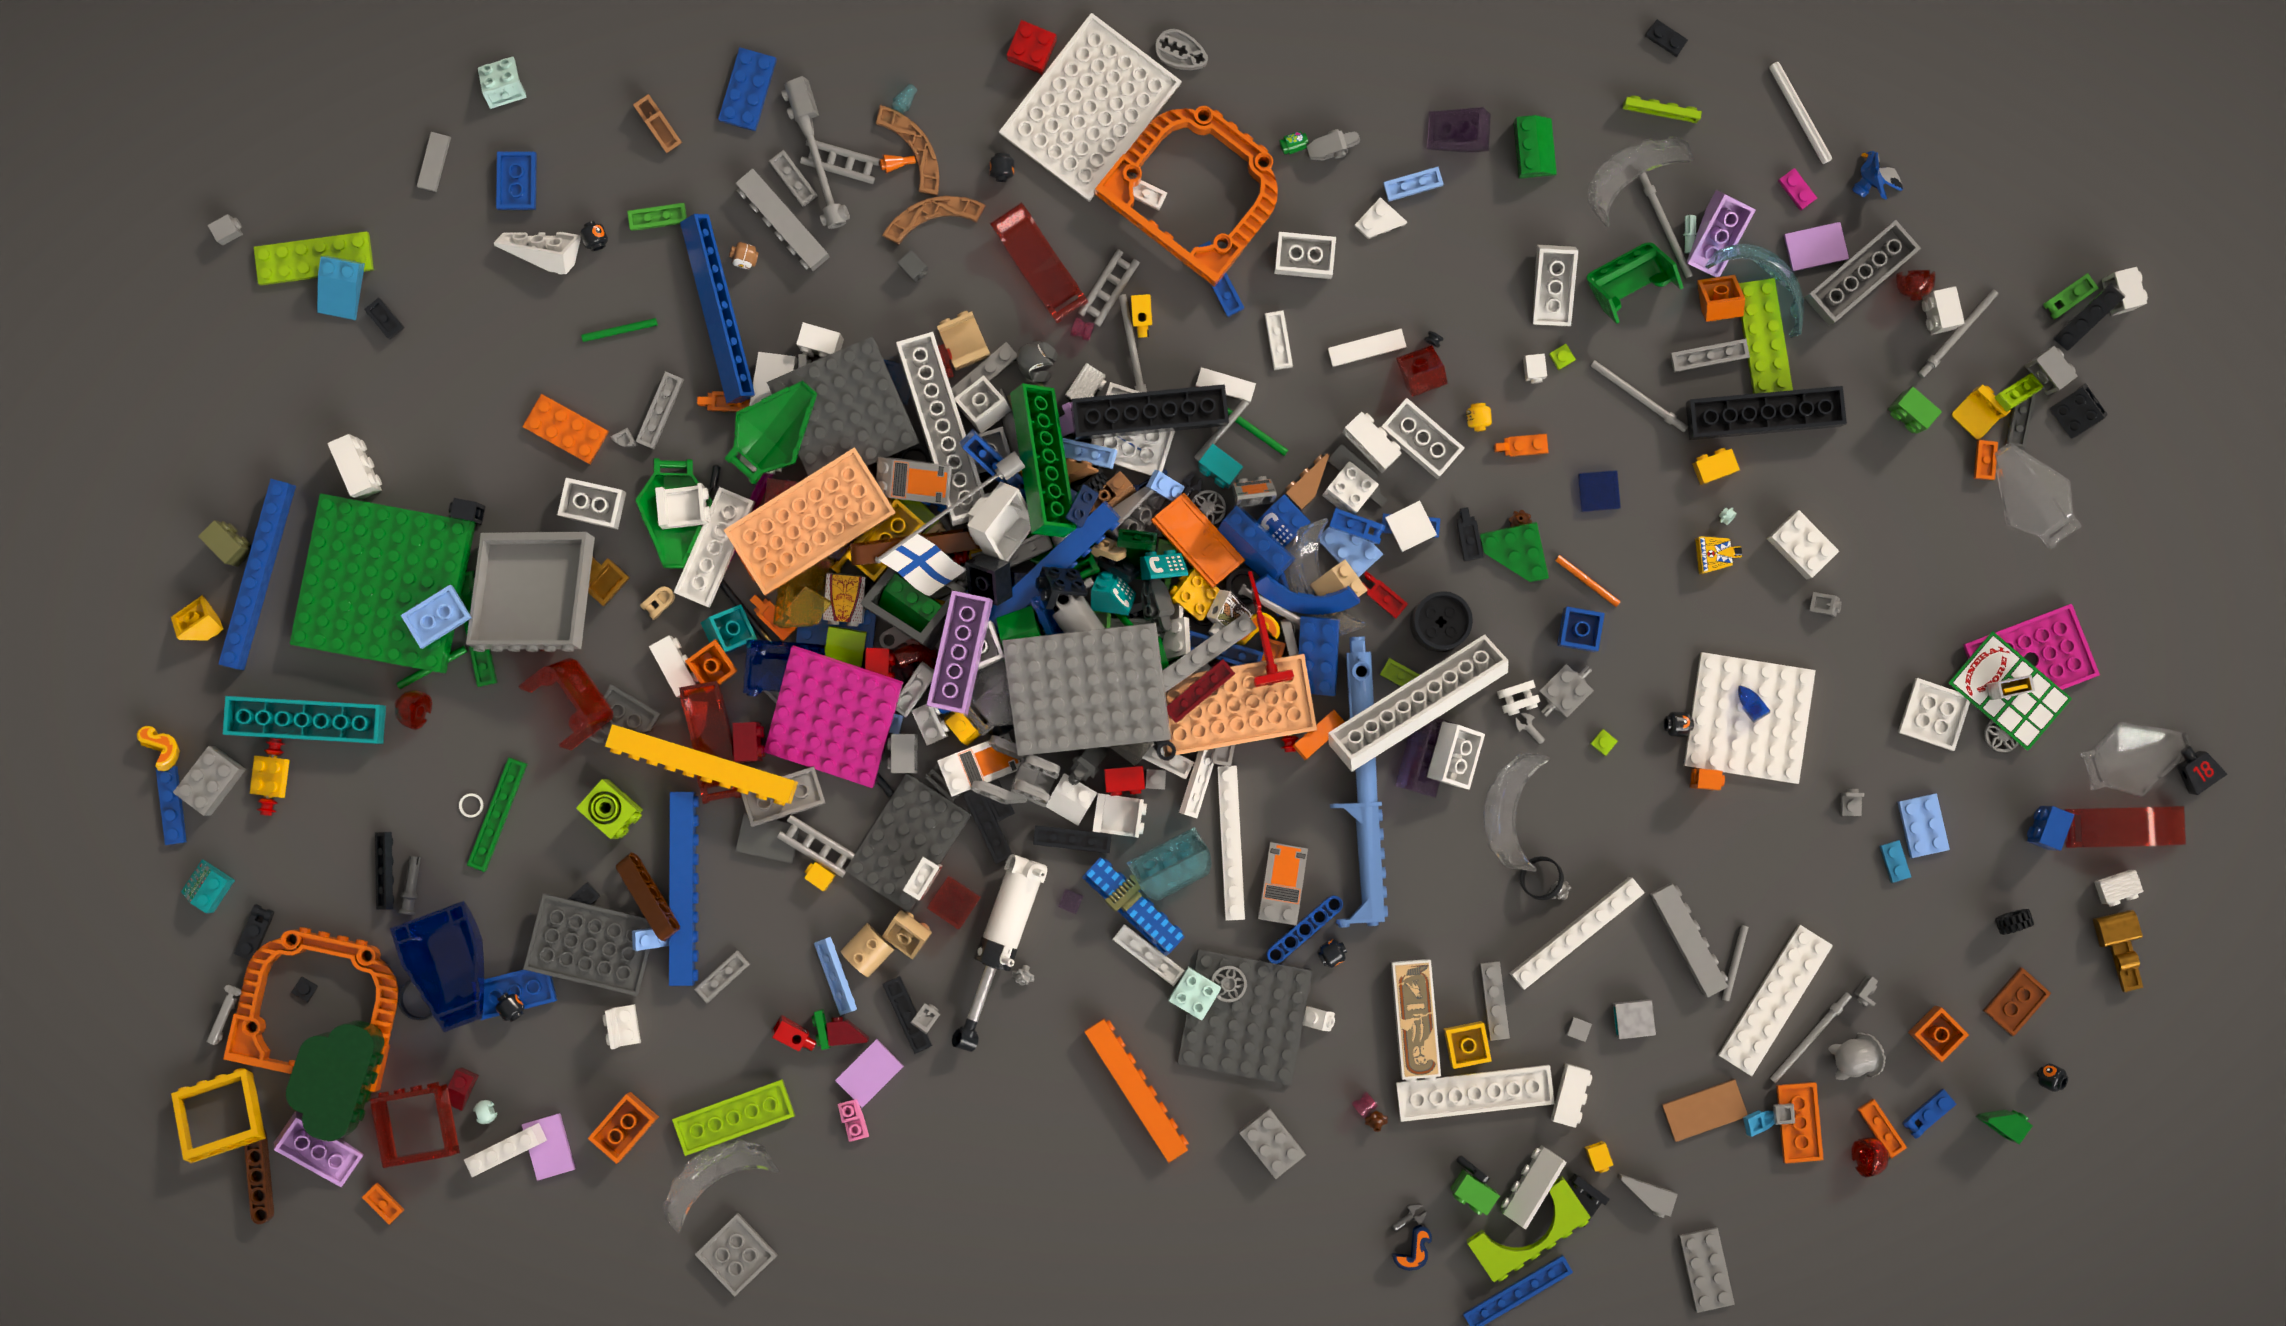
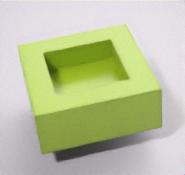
(1562, 356)
(1603, 742)

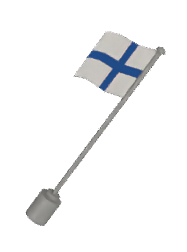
(921, 560)

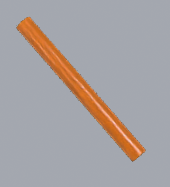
(1587, 580)

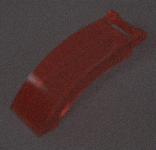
(1037, 261)
(708, 730)
(2128, 827)

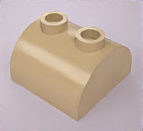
(907, 933)
(867, 950)

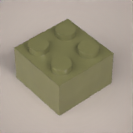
(226, 542)

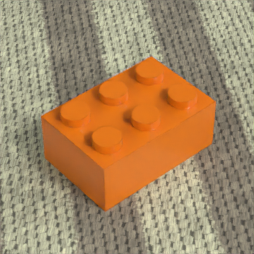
(623, 1127)

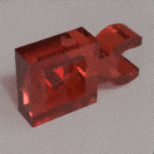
(946, 356)

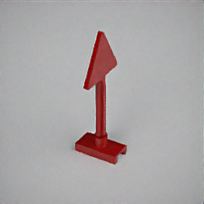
(1272, 675)

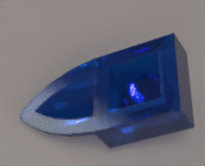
(1752, 704)

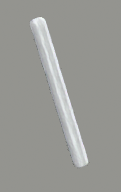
(1800, 112)

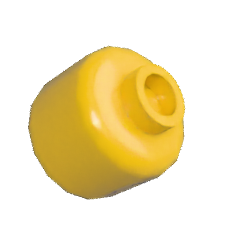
(1479, 416)

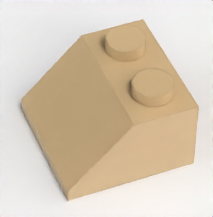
(1337, 579)

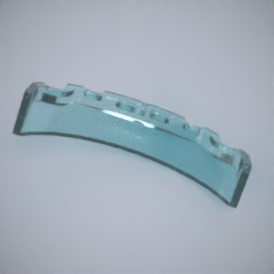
(1775, 267)

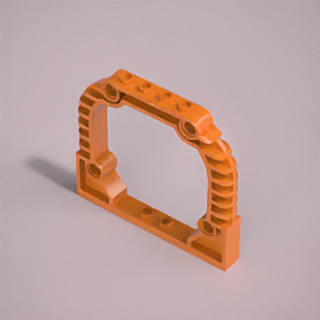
(1210, 260)
(249, 1046)

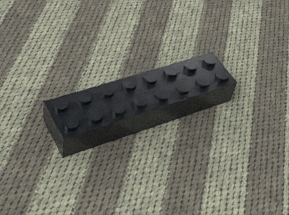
(1149, 412)
(1766, 413)

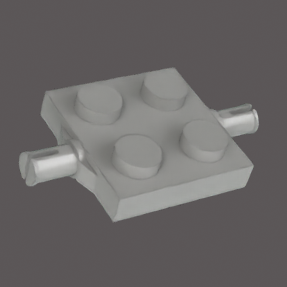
(1566, 691)

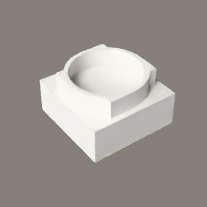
(999, 521)

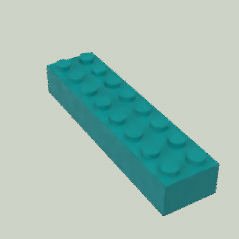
(304, 719)

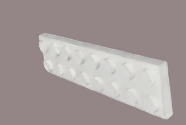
(1775, 1000)
(1475, 1093)

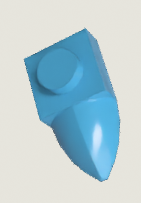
(1758, 1122)

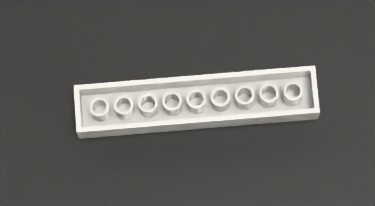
(939, 419)
(1418, 702)

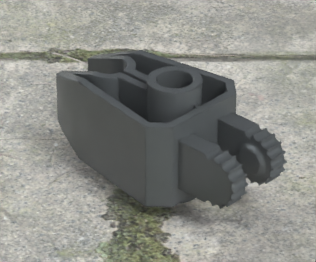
(1157, 604)
(1087, 764)

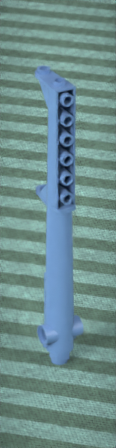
(1366, 808)

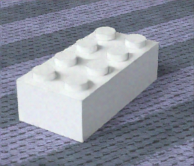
(1422, 438)

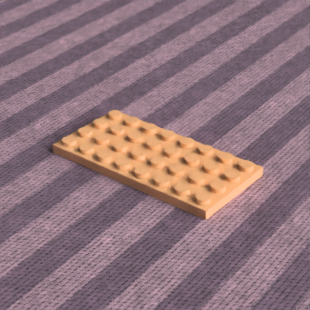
(809, 521)
(1245, 712)

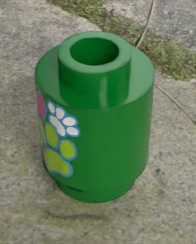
(1294, 142)

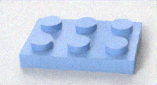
(1357, 551)
(436, 616)
(1923, 825)

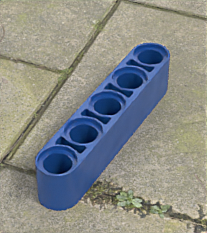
(1300, 938)

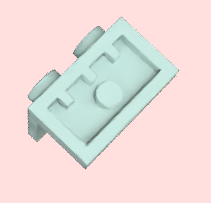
(501, 82)
(1194, 993)

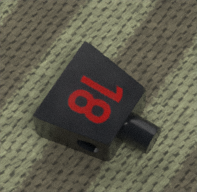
(2199, 770)

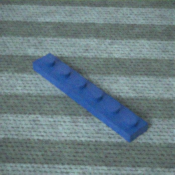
(1518, 1292)

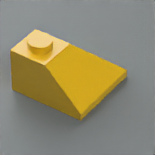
(197, 621)

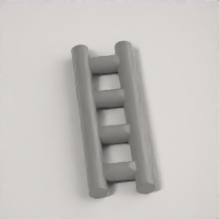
(847, 171)
(1109, 299)
(814, 834)

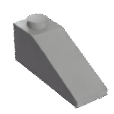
(1656, 1198)

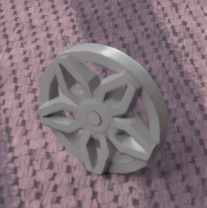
(1208, 507)
(1999, 735)
(1229, 983)

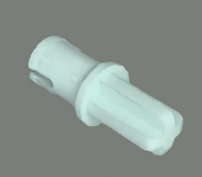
(1690, 232)

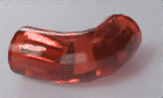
(915, 654)

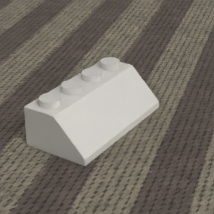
(1533, 1186)

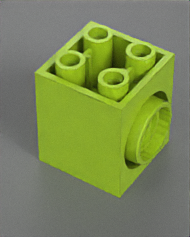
(622, 813)

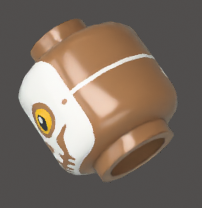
(743, 255)

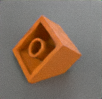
(1721, 298)
(711, 664)

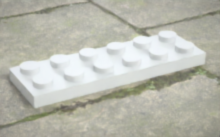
(712, 549)

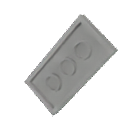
(807, 796)
(1706, 1269)

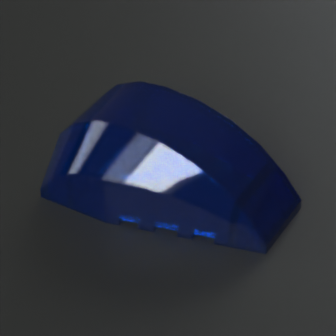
(445, 963)

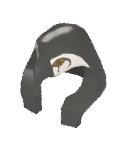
(1031, 357)

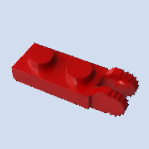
(1385, 596)

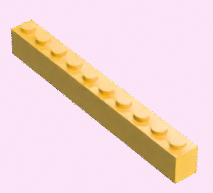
(701, 764)

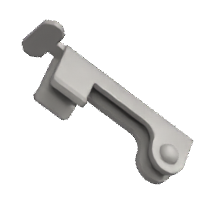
(229, 1003)

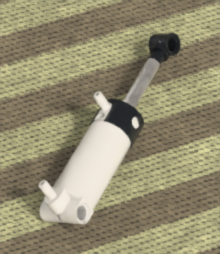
(1002, 936)

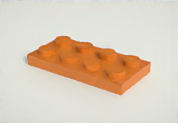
(565, 429)
(1802, 1139)

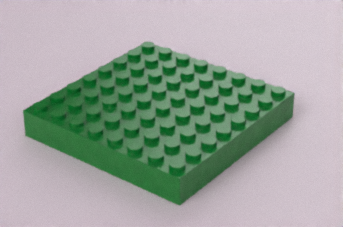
(371, 568)

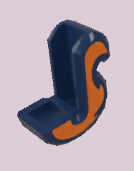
(1419, 1253)

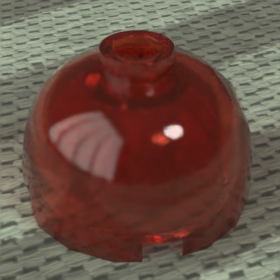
(1916, 283)
(412, 708)
(1870, 1156)

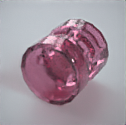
(1082, 329)
(1365, 1104)

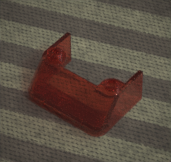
(591, 706)

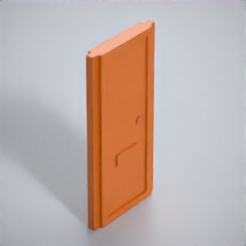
(1198, 540)

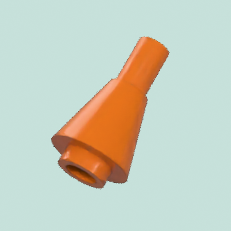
(892, 162)

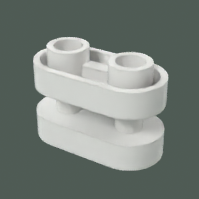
(1513, 707)

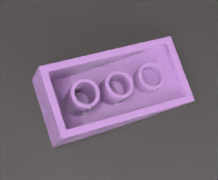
(1720, 227)
(328, 1159)

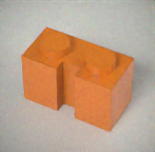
(1707, 779)

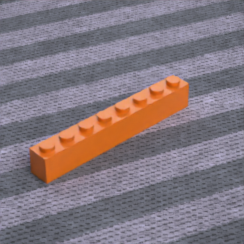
(1136, 1090)

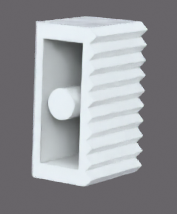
(1086, 383)
(2118, 887)

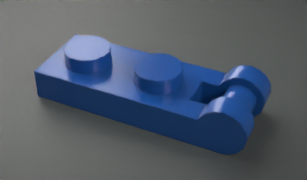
(1356, 526)
(1929, 1113)

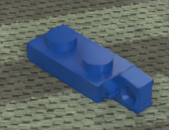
(1045, 616)

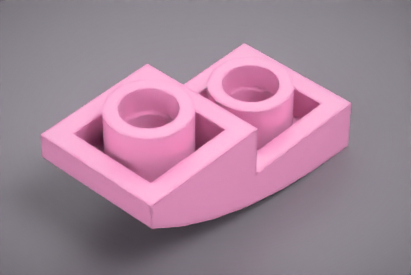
(854, 1120)

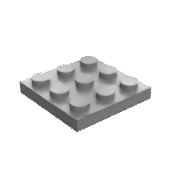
(736, 1254)

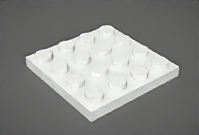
(1153, 445)

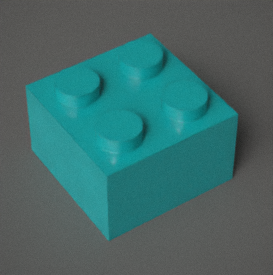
(1219, 466)

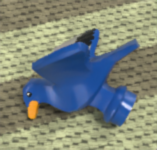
(1875, 176)

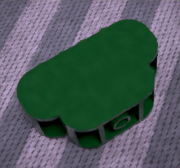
(335, 1078)

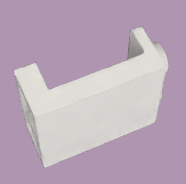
(682, 506)
(1119, 815)

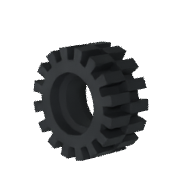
(1093, 481)
(2014, 921)

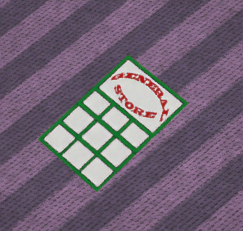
(2021, 715)

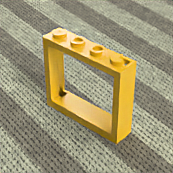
(229, 1143)

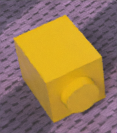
(819, 876)
(1599, 1156)

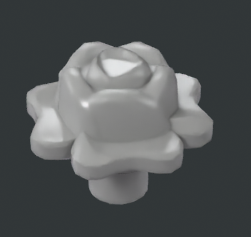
(1563, 894)
(1023, 975)

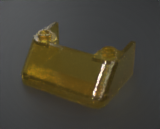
(798, 599)

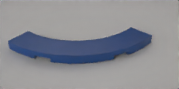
(1306, 603)

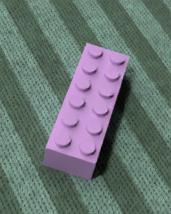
(959, 652)

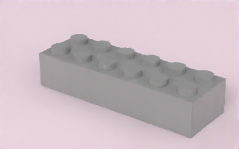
(1862, 273)

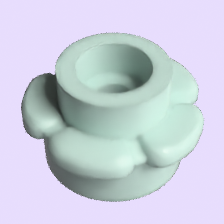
(1727, 515)

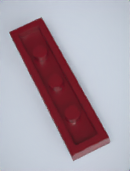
(1199, 690)

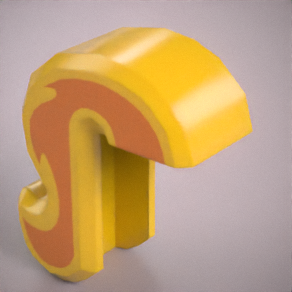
(1271, 624)
(161, 742)

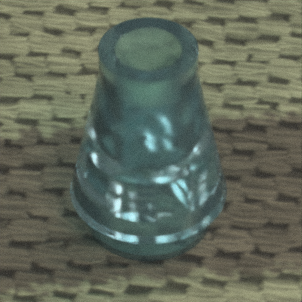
(904, 99)

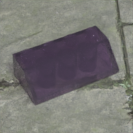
(1418, 758)

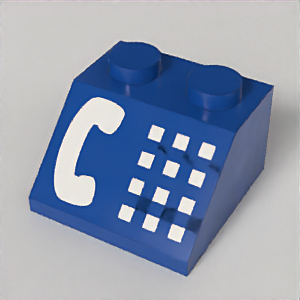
(1283, 520)

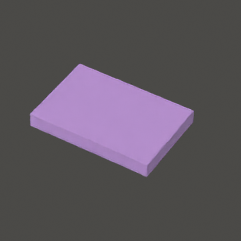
(1816, 246)
(869, 1073)
(553, 1155)

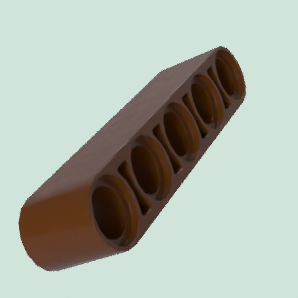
(647, 896)
(254, 1184)

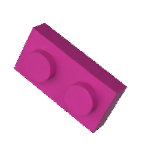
(1797, 189)

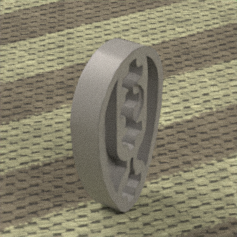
(1183, 40)

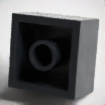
(989, 578)

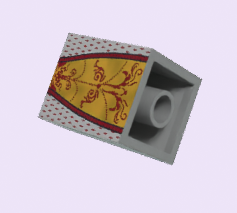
(846, 594)

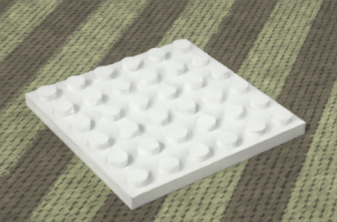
(1725, 734)

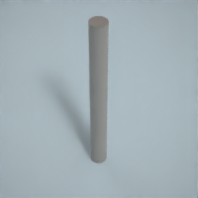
(1221, 430)
(1735, 962)

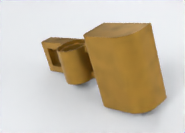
(605, 580)
(2118, 932)

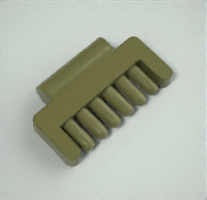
(1127, 899)

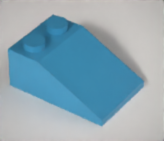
(339, 287)

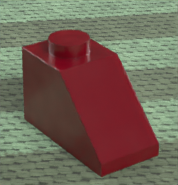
(844, 1032)
(461, 1087)

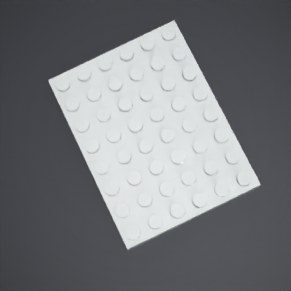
(1090, 106)

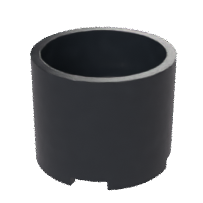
(1451, 610)

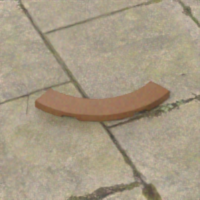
(918, 143)
(931, 209)

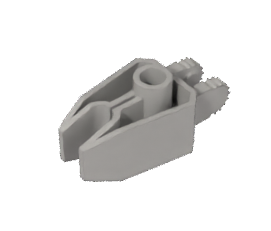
(1332, 145)

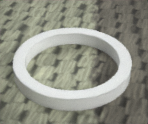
(461, 801)

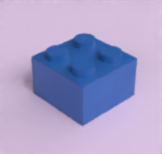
(1580, 629)
(2050, 827)

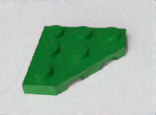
(1518, 550)

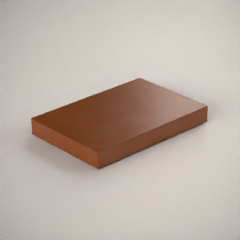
(2017, 1001)

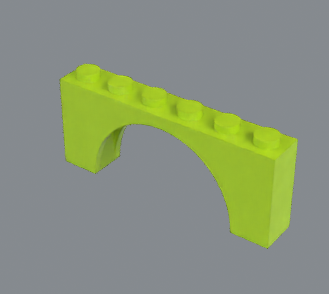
(1502, 1259)

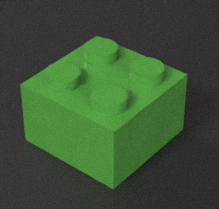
(1914, 410)
(1473, 1191)

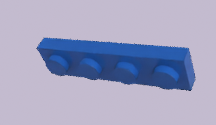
(1226, 294)
(171, 807)

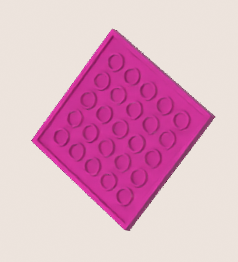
(833, 716)

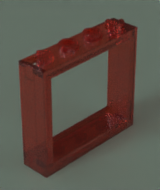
(384, 1130)

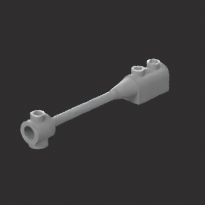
(803, 110)

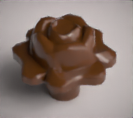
(1520, 518)
(1376, 1120)

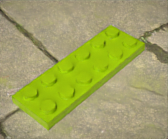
(302, 258)
(1765, 337)
(733, 1117)

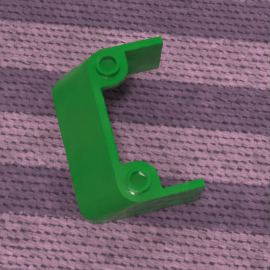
(1629, 273)

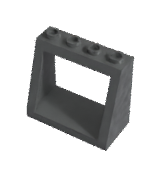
(932, 632)

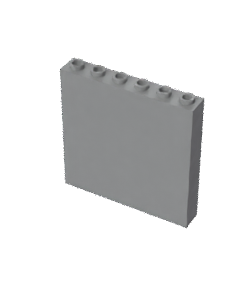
(530, 591)

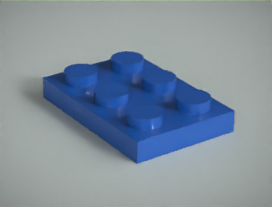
(516, 180)

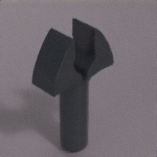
(714, 479)
(1188, 490)
(1472, 1169)

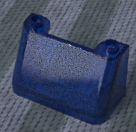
(767, 664)

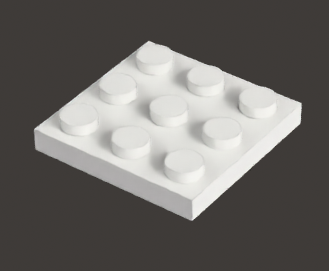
(1934, 714)

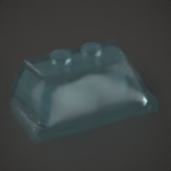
(1172, 865)

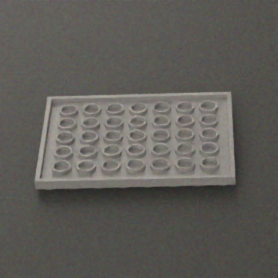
(1086, 689)

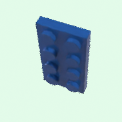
(747, 89)
(818, 633)
(1320, 647)
(530, 987)

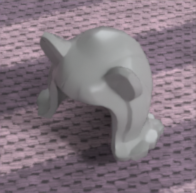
(1858, 1057)

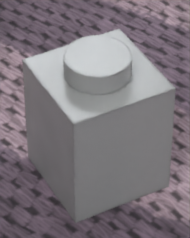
(225, 229)

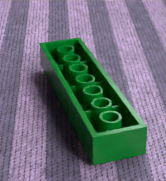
(1044, 459)

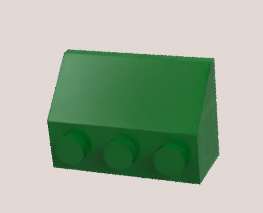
(1534, 146)
(908, 603)

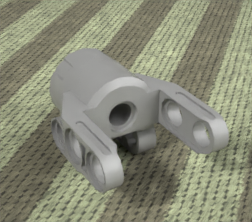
(1030, 782)

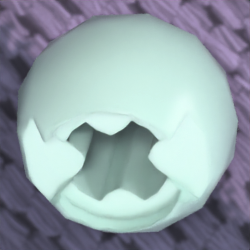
(485, 1112)

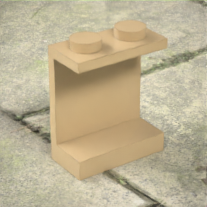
(963, 339)

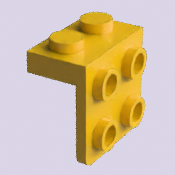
(1979, 411)
(1193, 594)

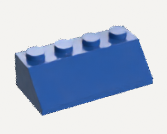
(1255, 544)

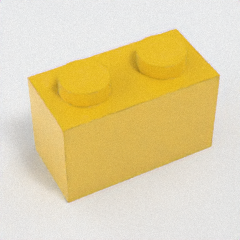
(1715, 466)

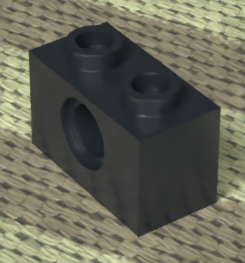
(467, 510)

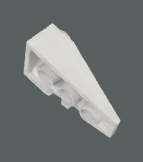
(548, 252)

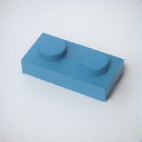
(1895, 861)

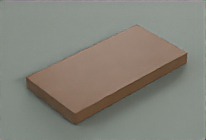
(1704, 1110)

